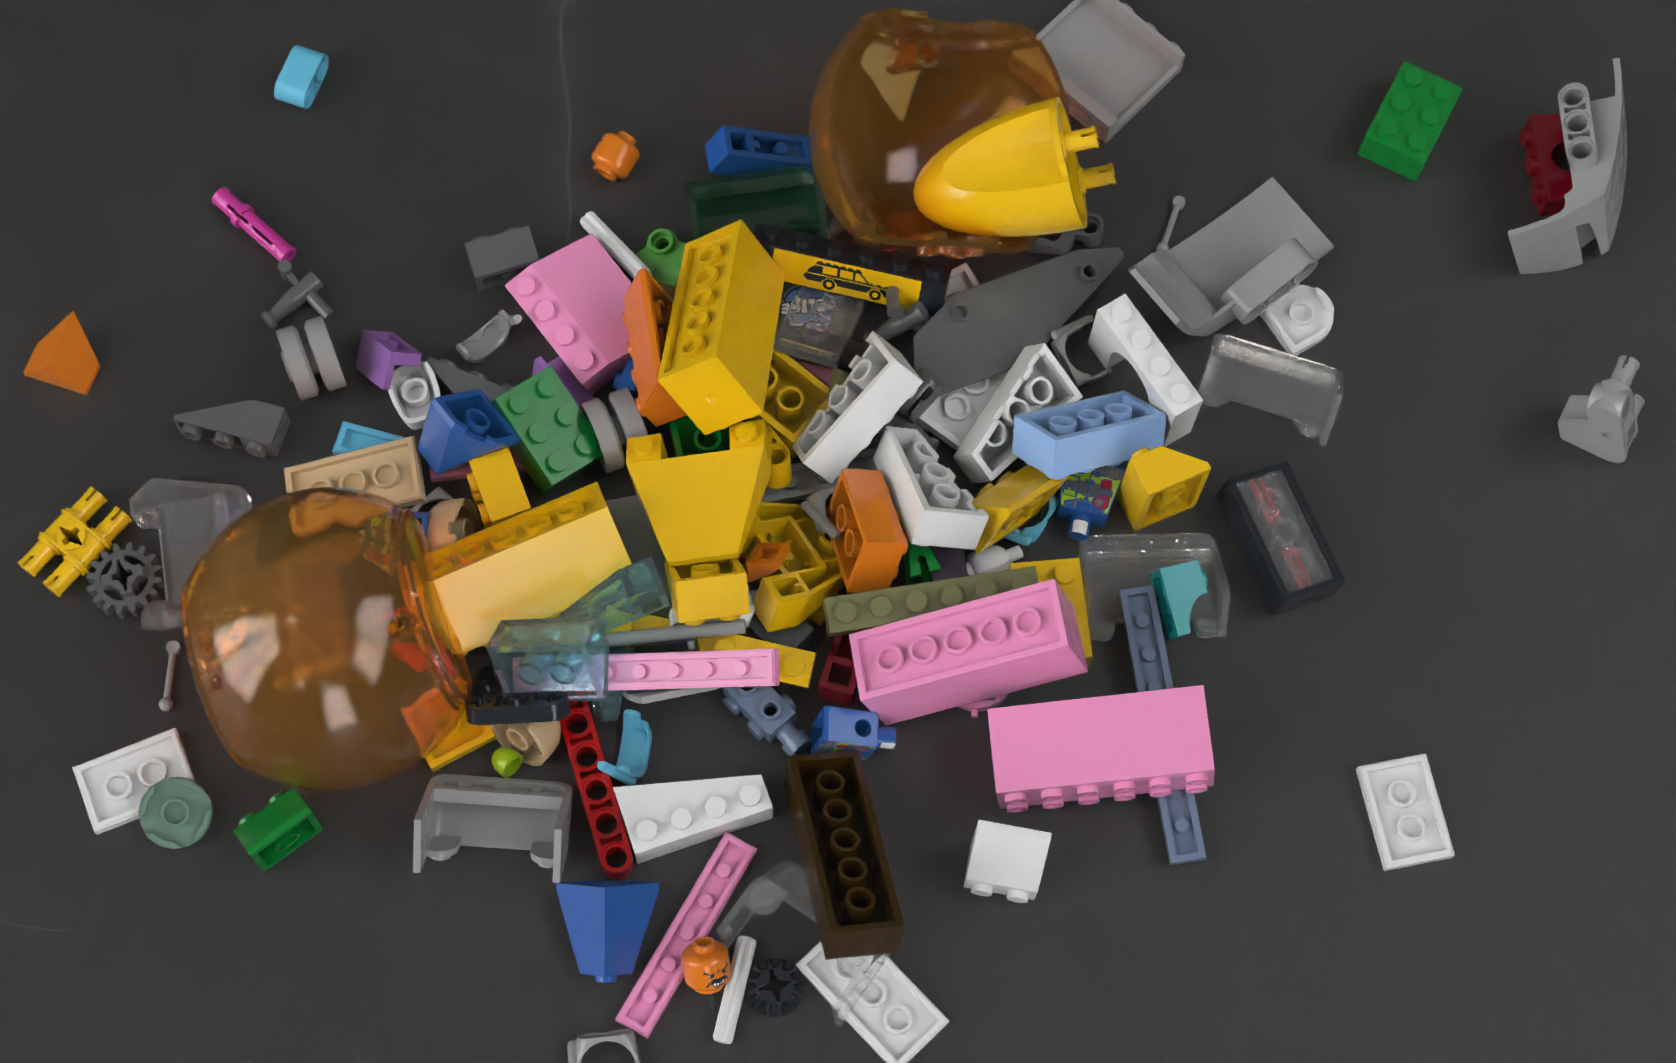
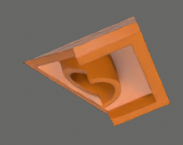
(64, 358)

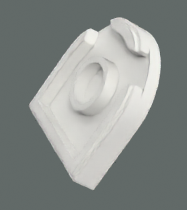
(1300, 318)

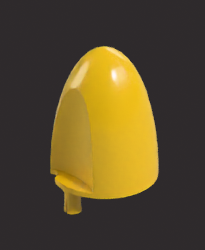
(1013, 175)

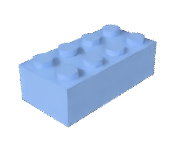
(1087, 434)

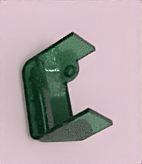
(774, 197)

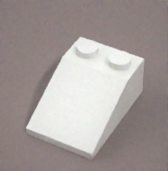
(1006, 861)

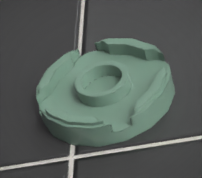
(175, 812)

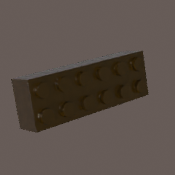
(843, 855)

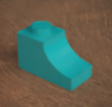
(1175, 593)

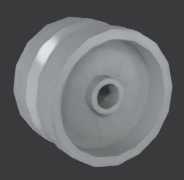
(310, 358)
(614, 428)

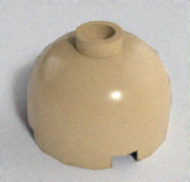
(451, 522)
(533, 740)

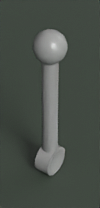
(1177, 203)
(173, 649)

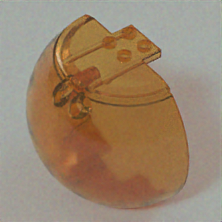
(899, 96)
(304, 644)

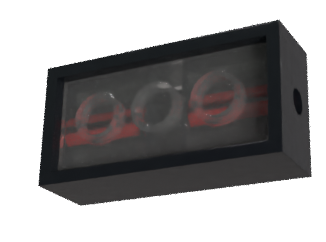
(1280, 538)

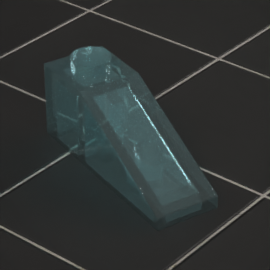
(623, 596)

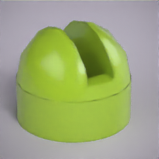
(506, 761)

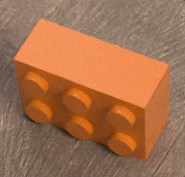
(869, 530)

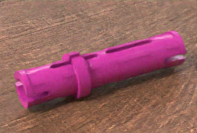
(244, 217)

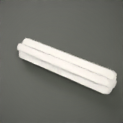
(612, 244)
(734, 990)

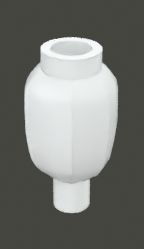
(992, 560)

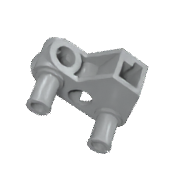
(1607, 417)

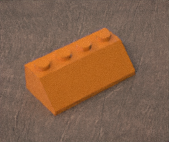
(647, 321)

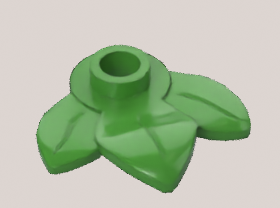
(666, 262)

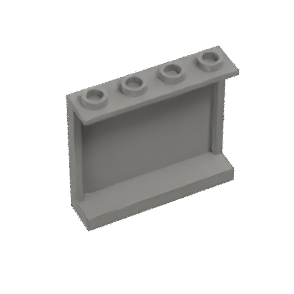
(1108, 62)

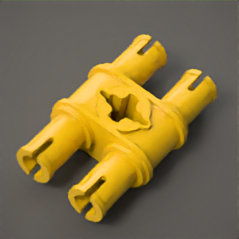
(76, 557)

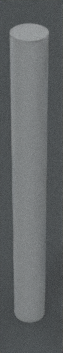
(676, 633)

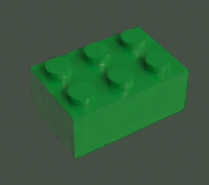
(1409, 121)
(552, 430)

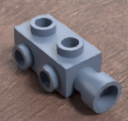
(780, 726)

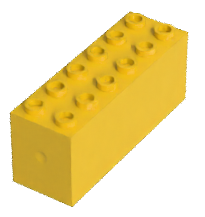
(722, 328)
(527, 565)

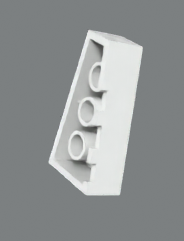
(1030, 385)
(857, 409)
(925, 492)
(685, 813)

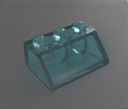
(552, 656)

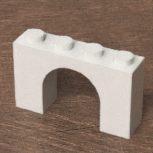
(1123, 334)

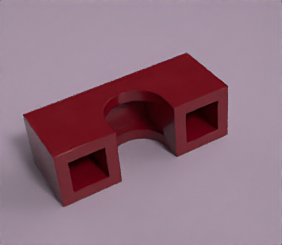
(1543, 141)
(838, 677)

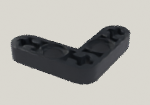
(491, 706)

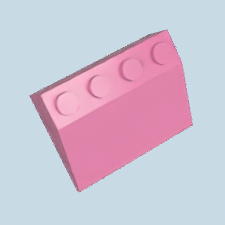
(579, 308)

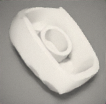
(412, 393)

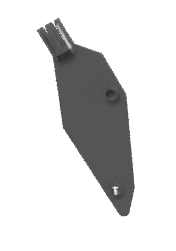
(991, 323)

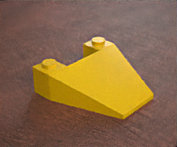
(702, 501)
(806, 573)

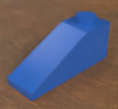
(750, 150)

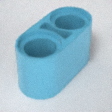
(301, 76)

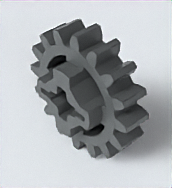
(110, 580)

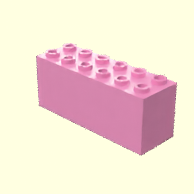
(968, 652)
(1101, 748)

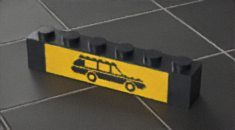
(854, 269)

